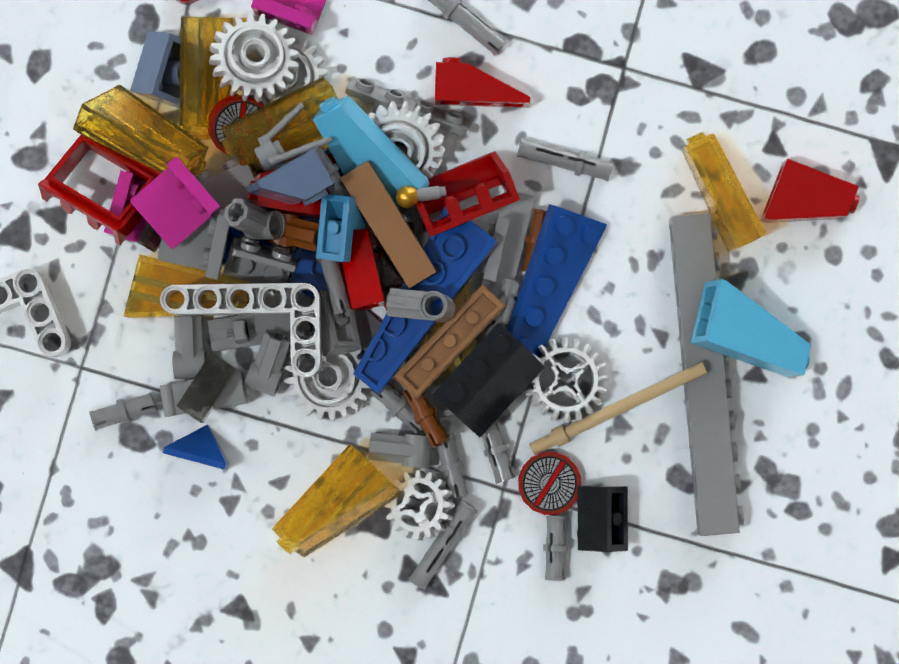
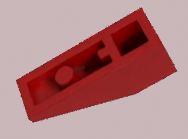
(468, 86)

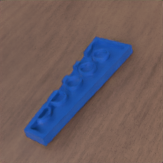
(456, 257)
(552, 274)

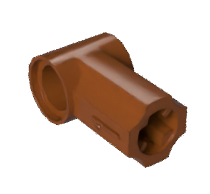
(298, 233)

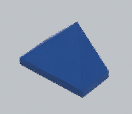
(200, 448)

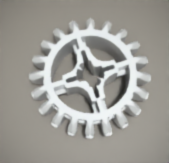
(583, 402)

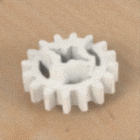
(424, 517)

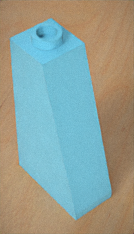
(360, 139)
(745, 331)

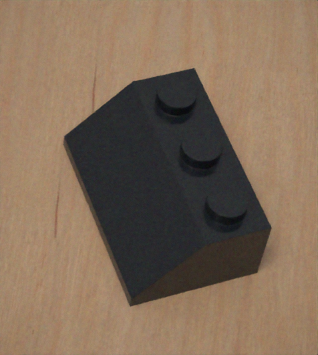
(489, 380)

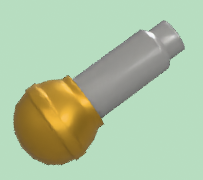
(409, 196)

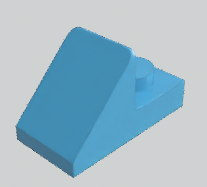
(336, 225)

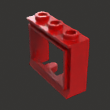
(464, 182)
(73, 200)

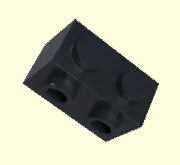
(602, 518)

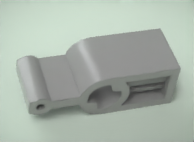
(233, 395)

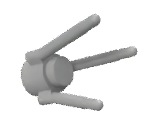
(272, 154)

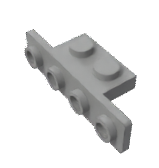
(369, 92)
(510, 233)

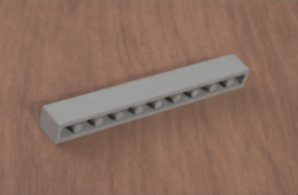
(707, 395)

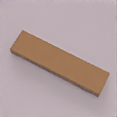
(388, 224)
(449, 341)

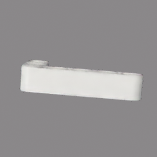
(30, 302)
(257, 306)

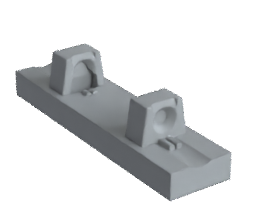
(230, 331)

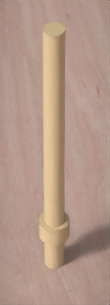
(561, 435)

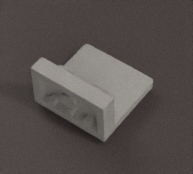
(203, 248)
(259, 263)

